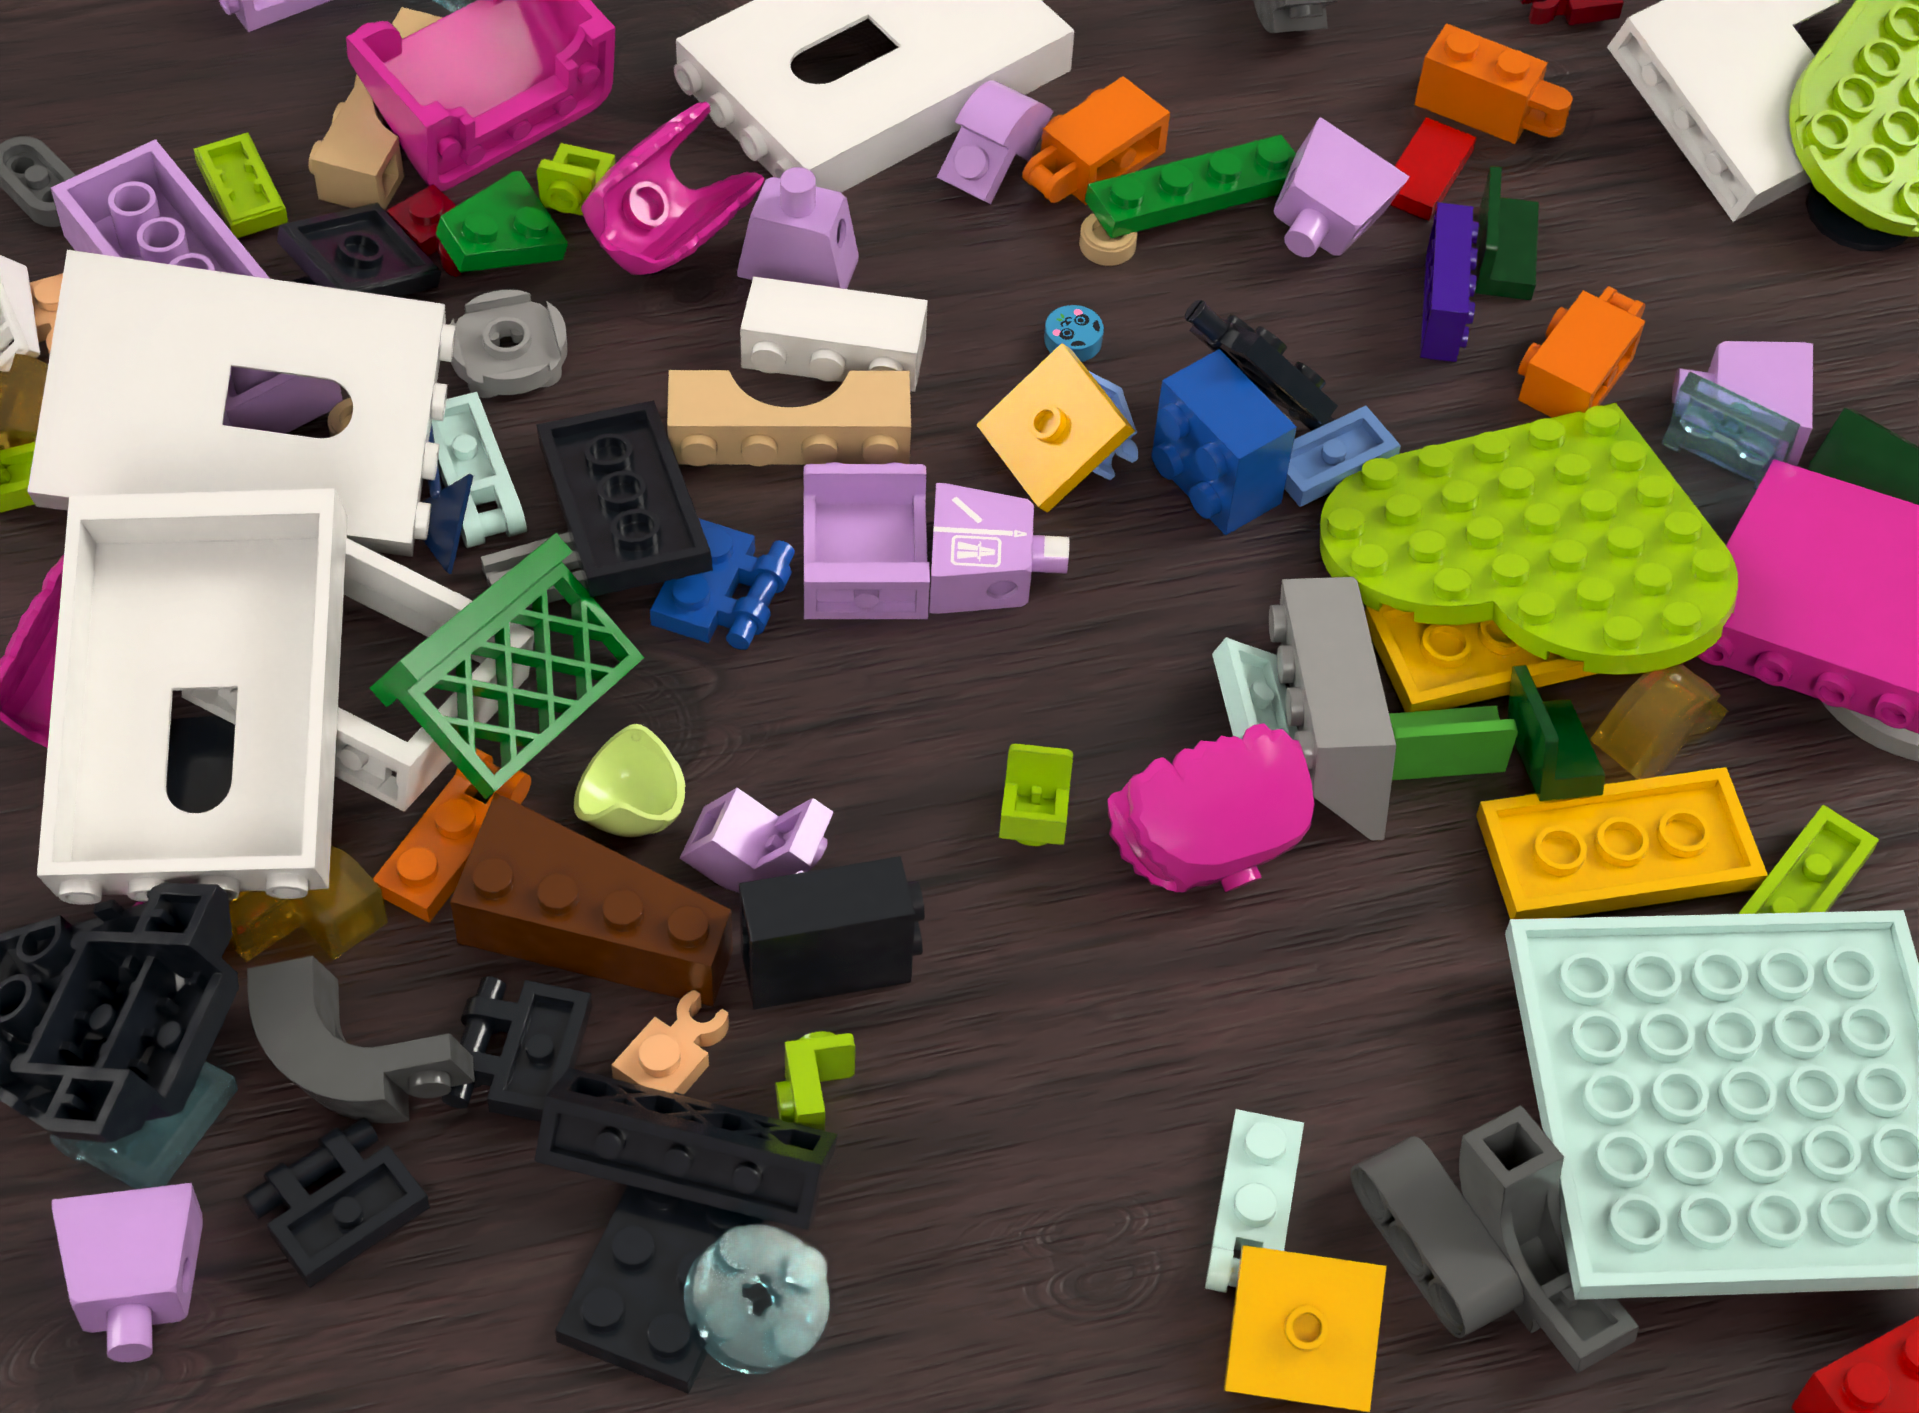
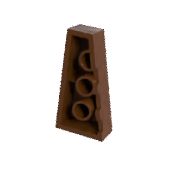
(586, 909)

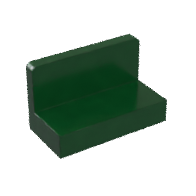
(1506, 243)
(1869, 457)
(1552, 743)

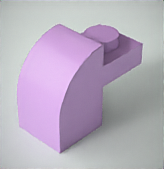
(992, 131)
(747, 842)

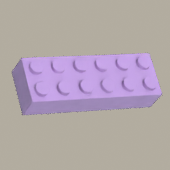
(153, 213)

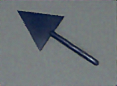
(446, 516)

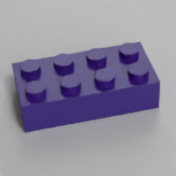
(1449, 282)

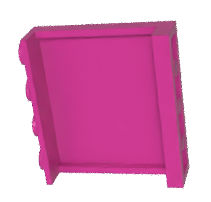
(1827, 595)

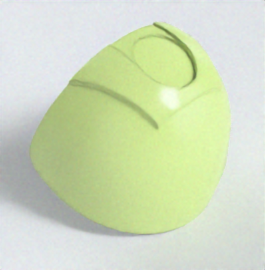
(631, 785)

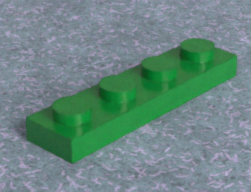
(1190, 186)

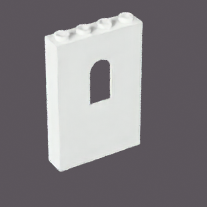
(1724, 88)
(879, 110)
(147, 375)
(194, 599)

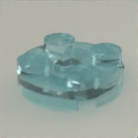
(725, 1318)

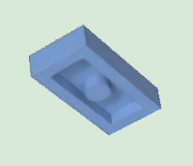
(1335, 452)

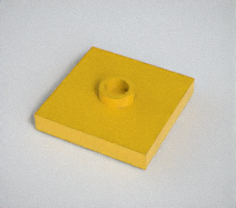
(1055, 428)
(1305, 1328)

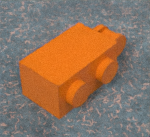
(1490, 87)
(1098, 140)
(1582, 353)

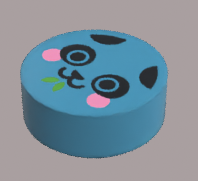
(1076, 328)

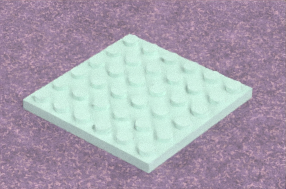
(1728, 1098)

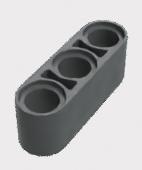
(1437, 1236)

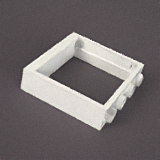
(364, 751)

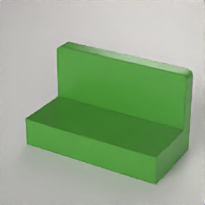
(1451, 742)

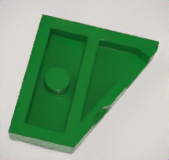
(501, 228)

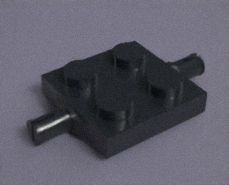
(1262, 360)

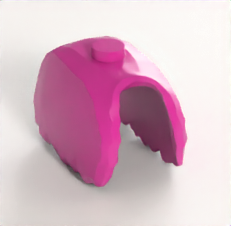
(648, 215)
(30, 663)
(1215, 811)

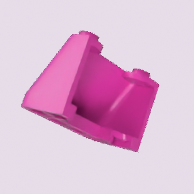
(485, 80)

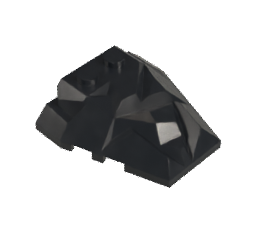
(114, 1011)

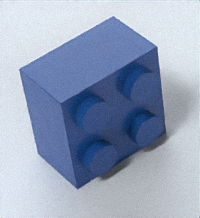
(1222, 442)

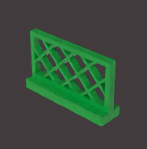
(468, 635)

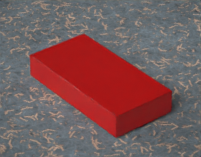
(1433, 164)

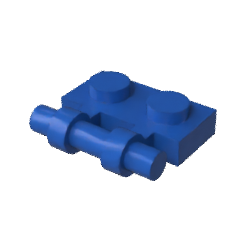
(705, 600)

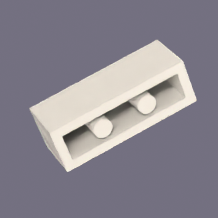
(830, 331)

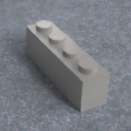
(1336, 698)

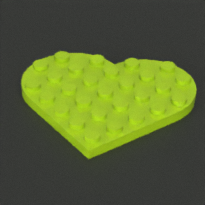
(1860, 116)
(1549, 532)

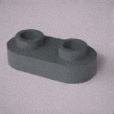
(28, 174)

